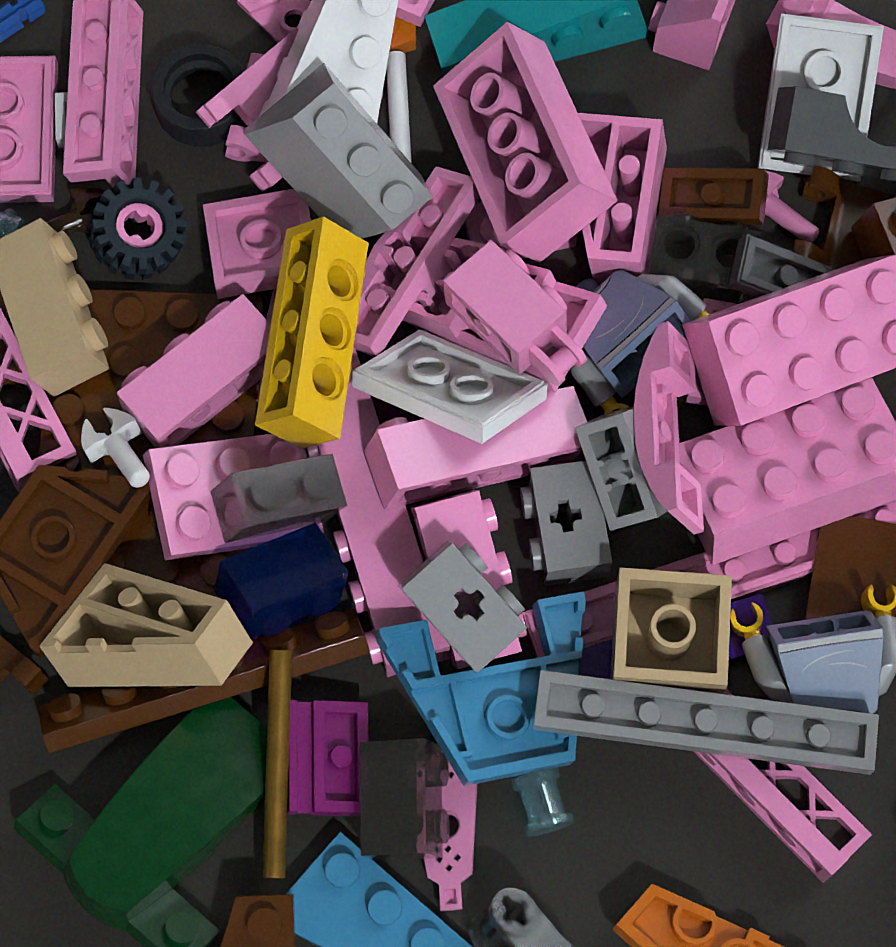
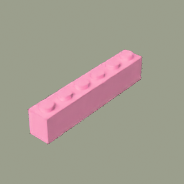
(373, 538)

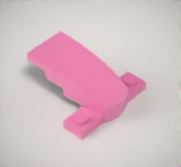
(412, 261)

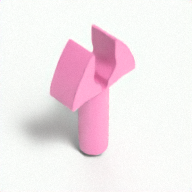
(785, 215)

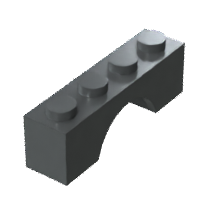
(819, 126)

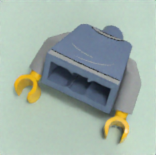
(626, 328)
(827, 659)

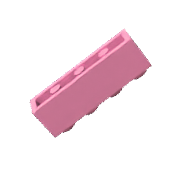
(429, 461)

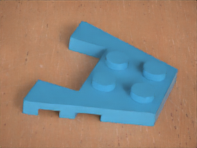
(489, 715)

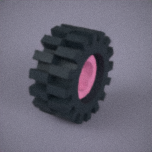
(131, 252)

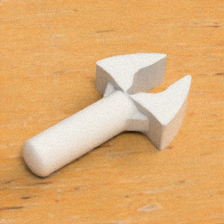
(116, 445)

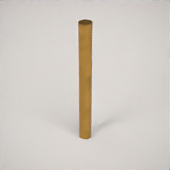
(277, 764)

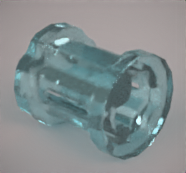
(546, 783)

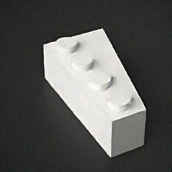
(350, 40)

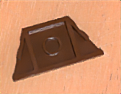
(59, 539)

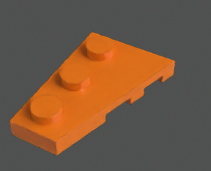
(673, 921)

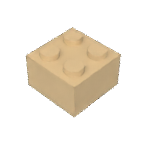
(672, 629)

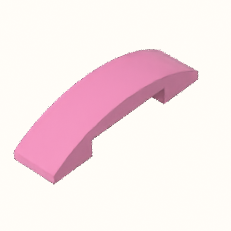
(664, 376)

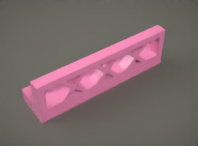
(103, 91)
(12, 450)
(790, 825)

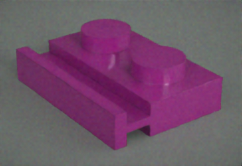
(326, 757)

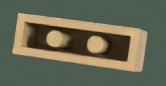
(50, 308)

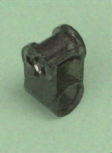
(526, 930)

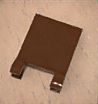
(848, 204)
(847, 561)

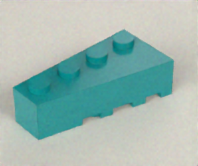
(564, 25)

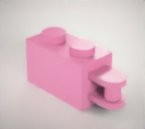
(513, 312)

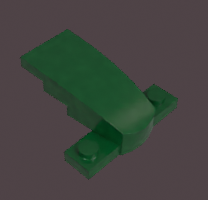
(157, 826)

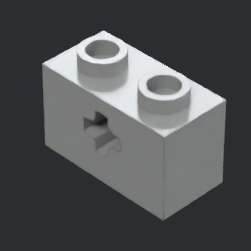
(616, 470)
(573, 554)
(473, 637)

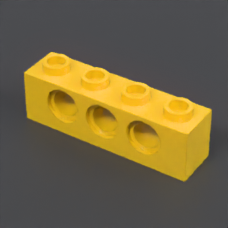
(312, 333)

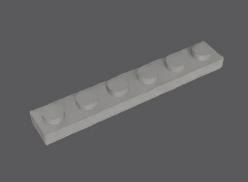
(706, 722)

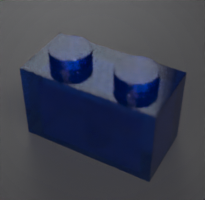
(282, 581)

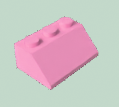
(690, 29)

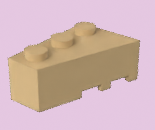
(145, 634)

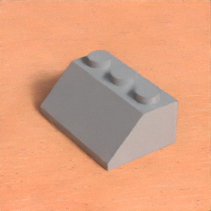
(338, 157)

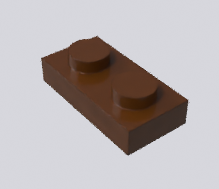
(715, 194)

